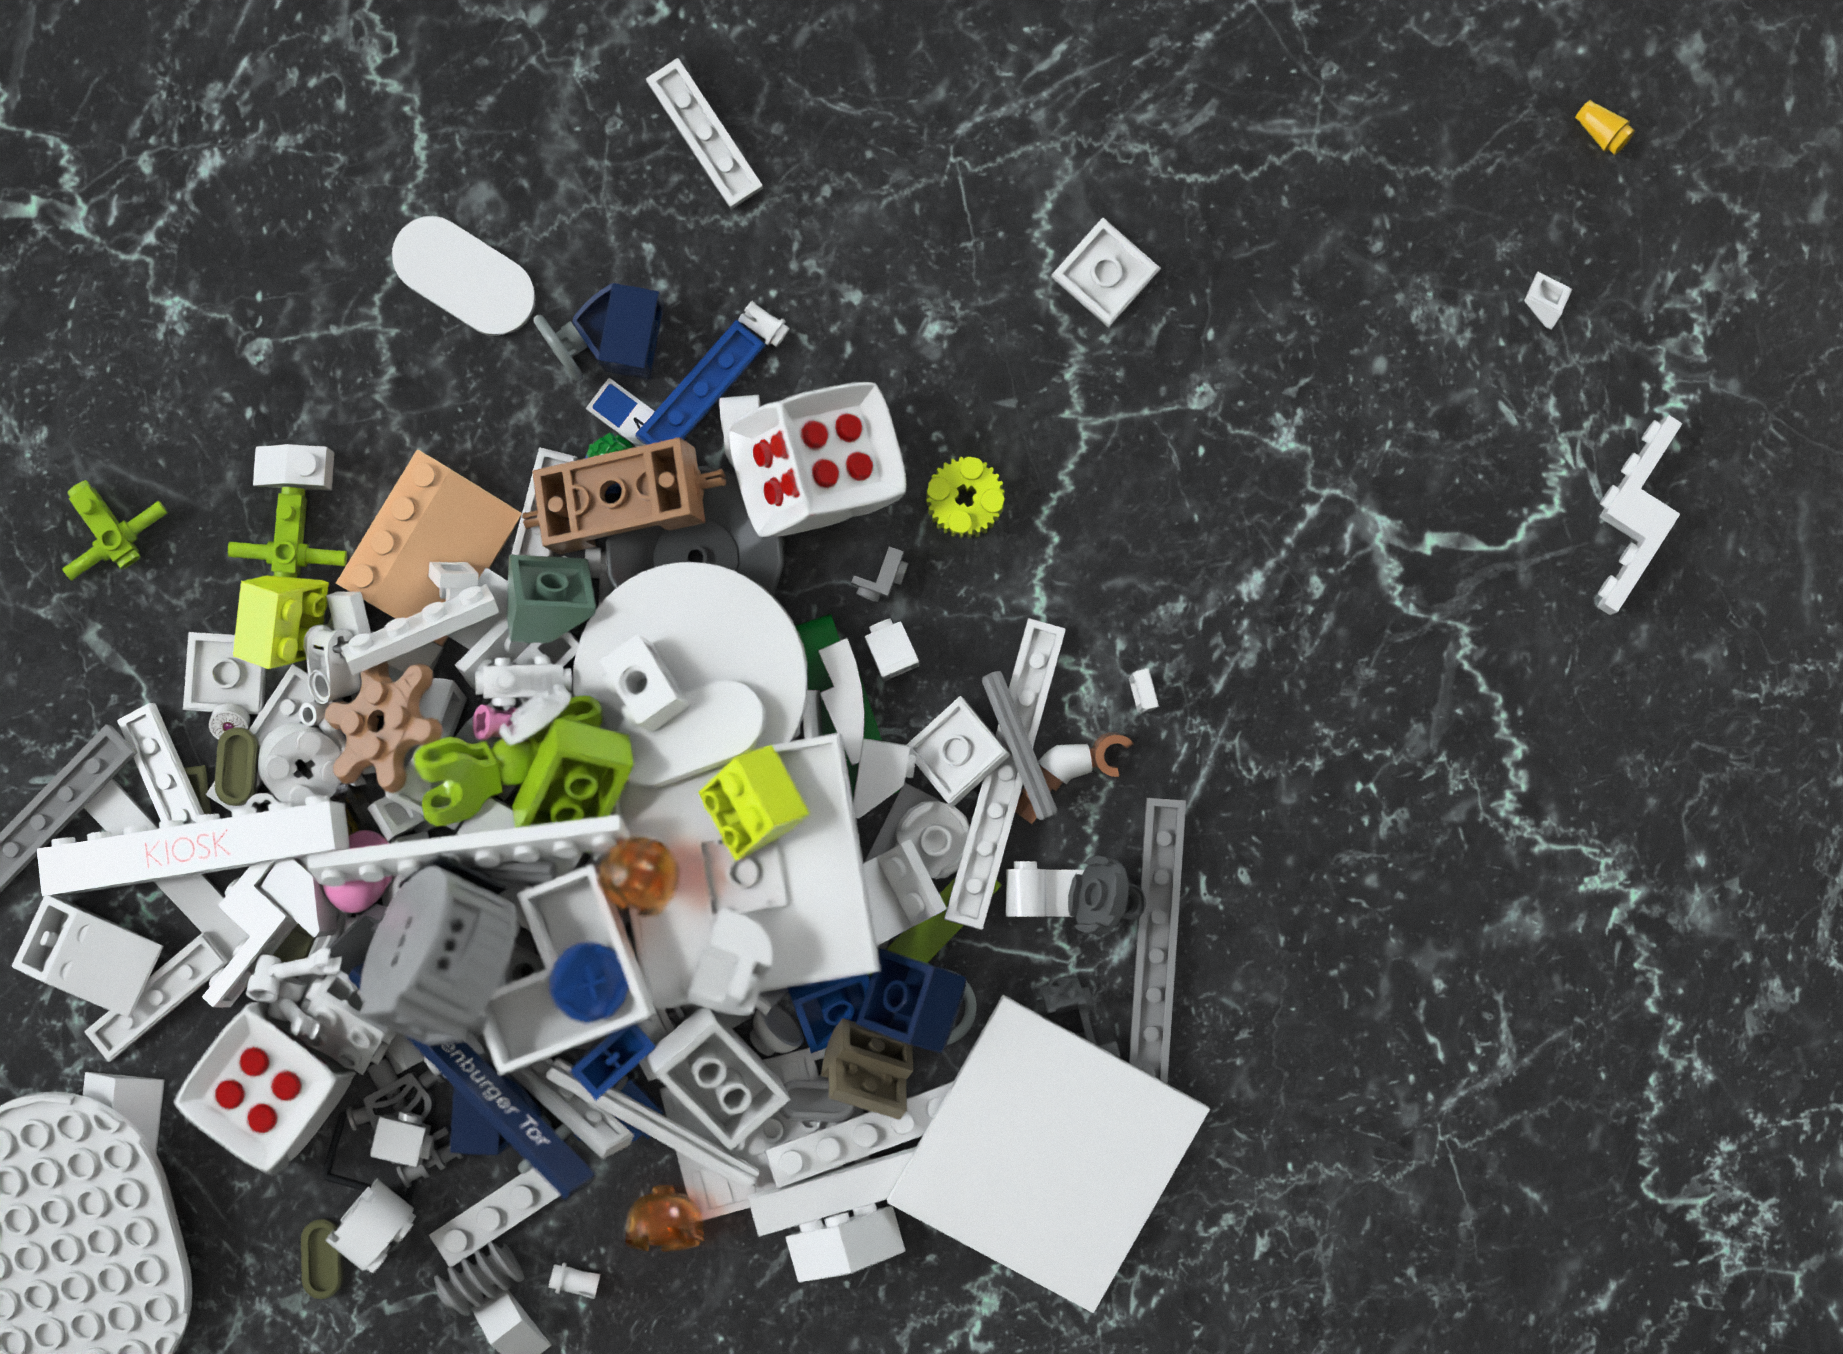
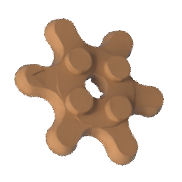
(402, 727)

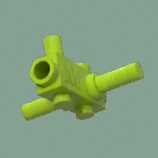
(113, 538)
(287, 550)

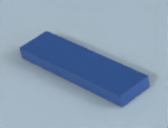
(703, 386)

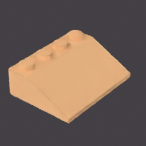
(426, 520)

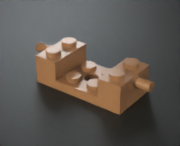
(657, 487)

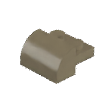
(868, 1069)

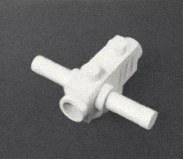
(507, 682)

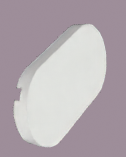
(463, 276)
(716, 728)

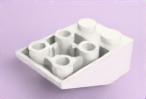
(87, 955)

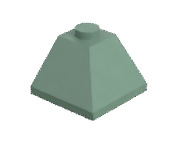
(547, 597)

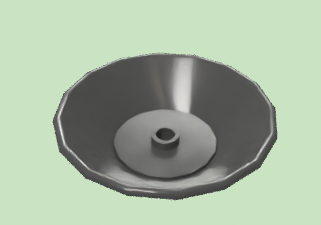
(723, 541)

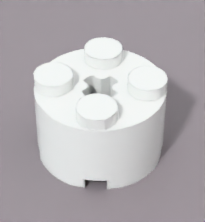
(278, 767)
(371, 1225)

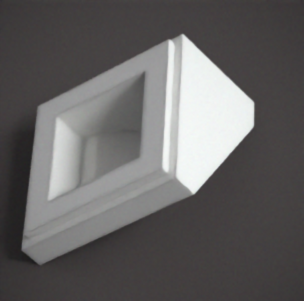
(1547, 299)
(402, 1053)

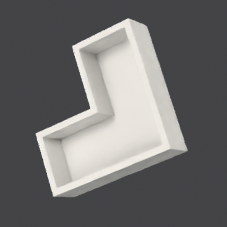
(522, 1015)

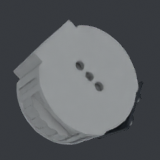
(439, 953)

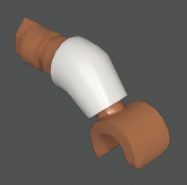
(1071, 761)

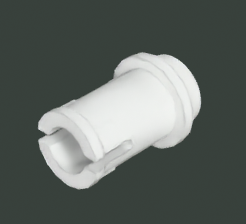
(764, 324)
(574, 1281)

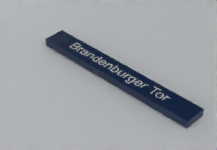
(505, 1111)

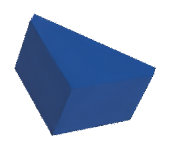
(611, 1059)

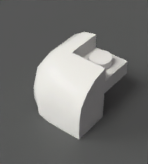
(731, 965)

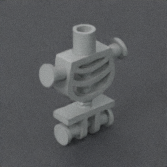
(389, 1086)

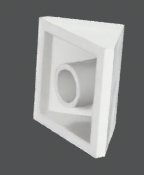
(131, 1096)

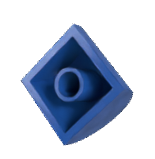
(825, 1005)

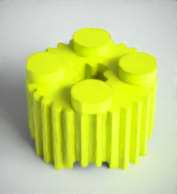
(967, 475)

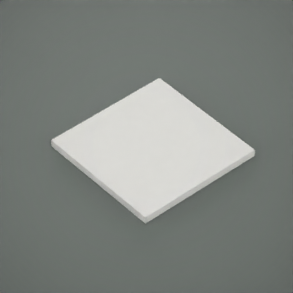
(799, 888)
(1048, 1154)

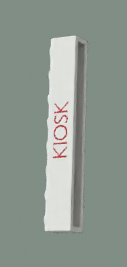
(193, 848)

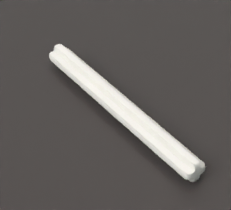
(659, 1128)

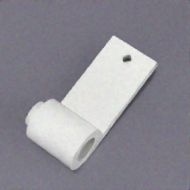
(1037, 891)

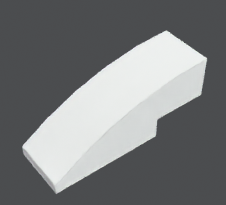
(845, 698)

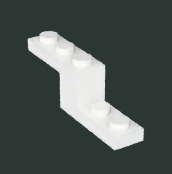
(1637, 514)
(261, 920)

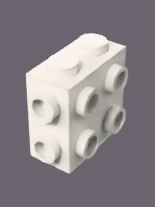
(342, 1031)

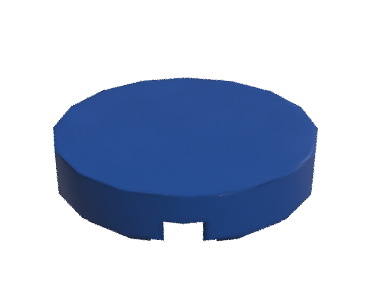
(588, 982)

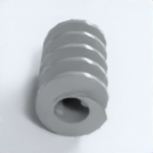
(478, 1279)

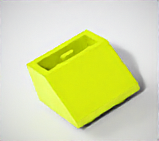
(275, 618)
(753, 801)

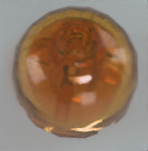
(639, 875)
(664, 1221)

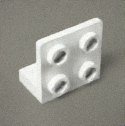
(900, 891)

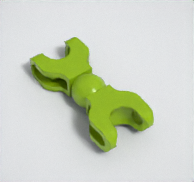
(476, 771)

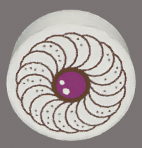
(226, 717)

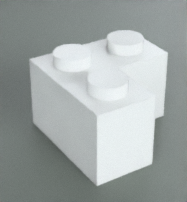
(845, 1243)

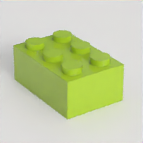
(573, 775)

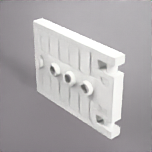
(719, 1195)

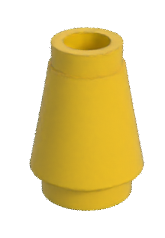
(1605, 127)

